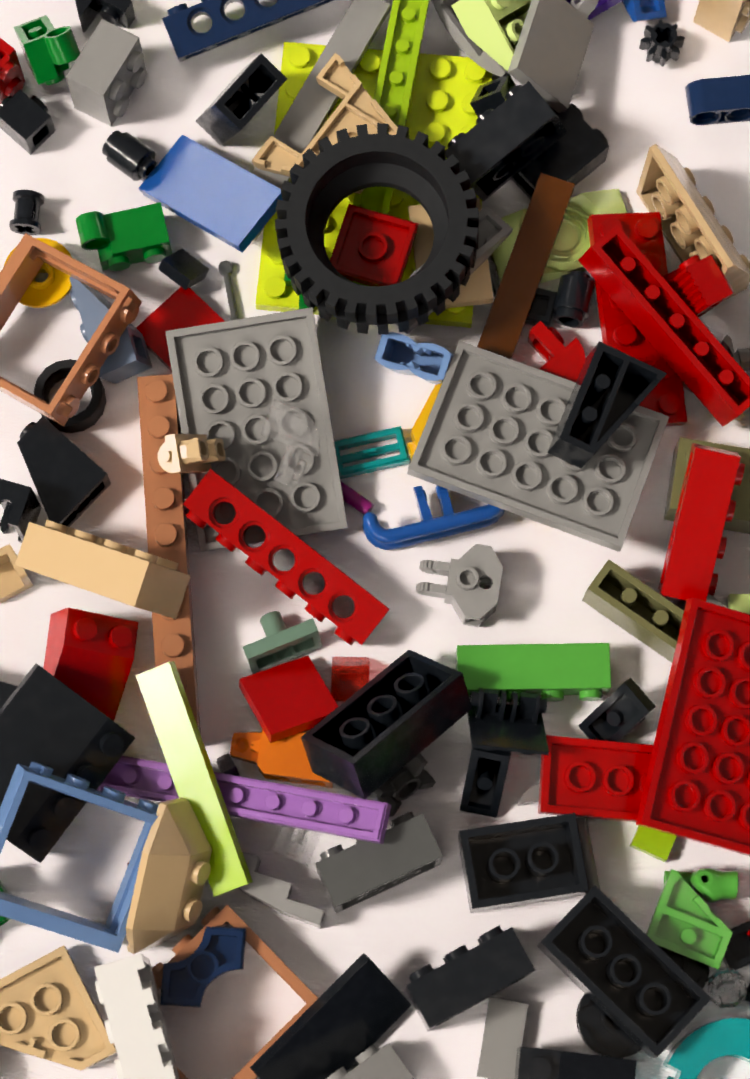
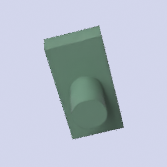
(281, 642)

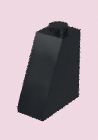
(61, 472)

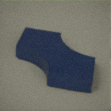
(188, 980)

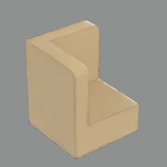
(12, 578)

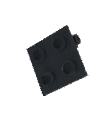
(509, 725)

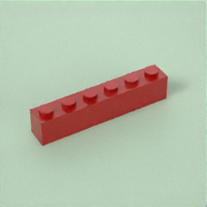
(669, 325)

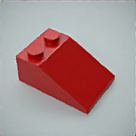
(91, 655)

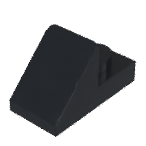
(110, 10)
(618, 713)

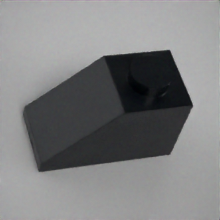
(485, 781)

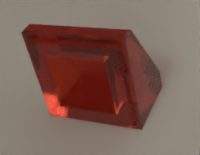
(348, 676)

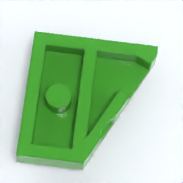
(687, 924)

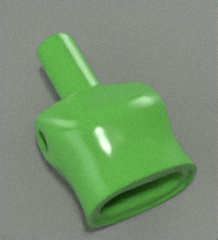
(711, 883)

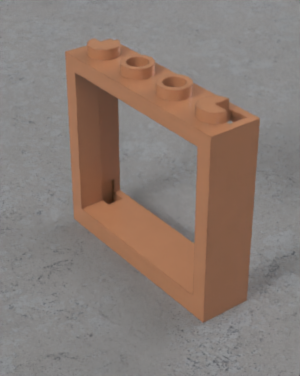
(14, 282)
(220, 918)

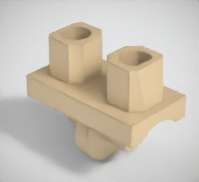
(190, 453)

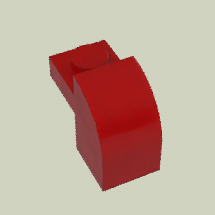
(560, 360)

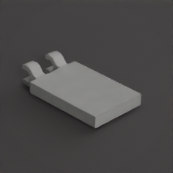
(553, 48)

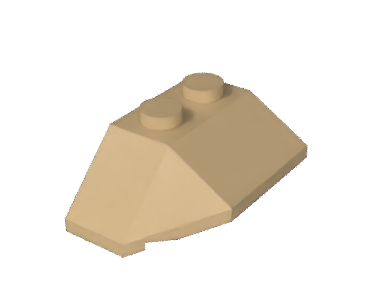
(168, 877)

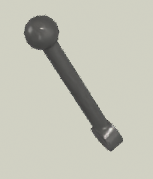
(226, 269)

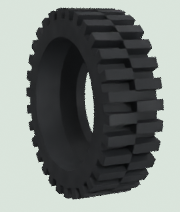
(363, 164)

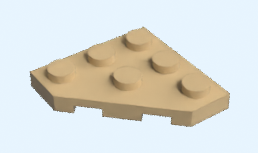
(52, 1013)

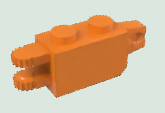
(279, 760)

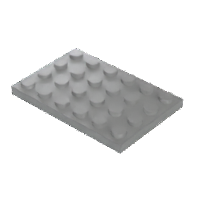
(225, 390)
(493, 442)

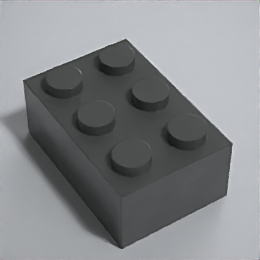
(373, 868)

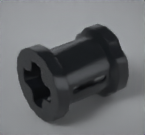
(26, 212)

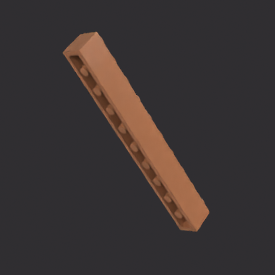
(167, 527)

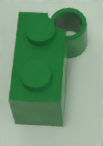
(47, 49)
(125, 236)

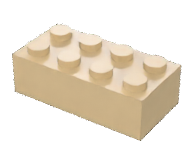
(103, 567)

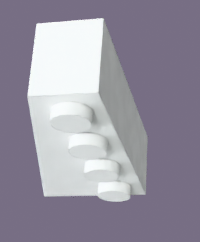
(135, 1019)

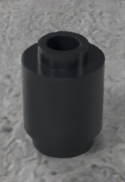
(129, 155)
(573, 299)

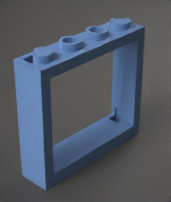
(113, 932)

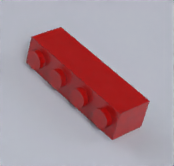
(700, 522)

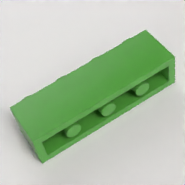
(538, 669)

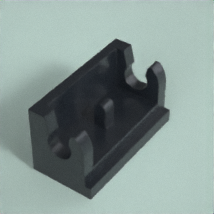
(19, 507)

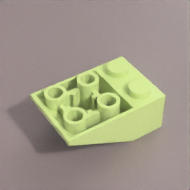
(493, 25)

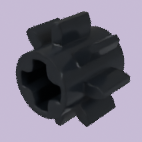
(661, 42)

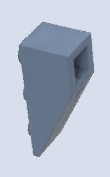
(131, 354)

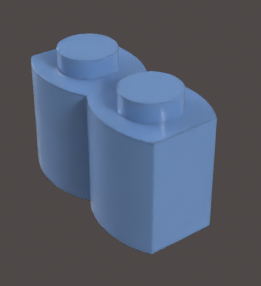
(410, 358)

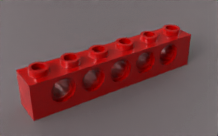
(216, 490)

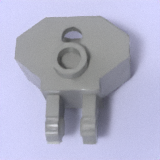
(463, 587)

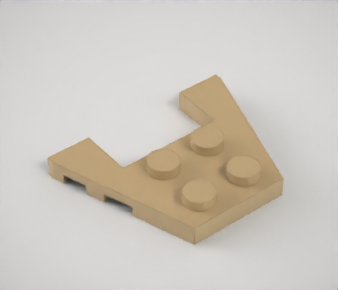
(354, 110)

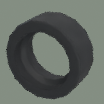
(84, 419)

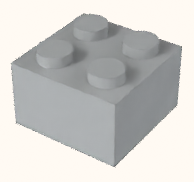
(107, 73)

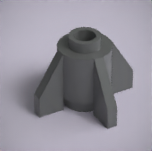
(405, 783)

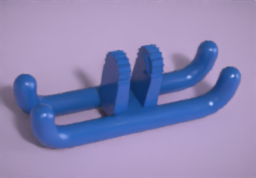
(429, 527)

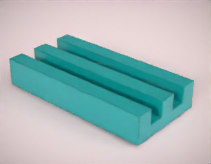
(376, 465)

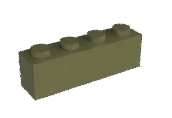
(636, 608)

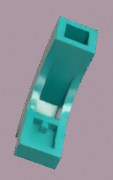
(707, 1043)

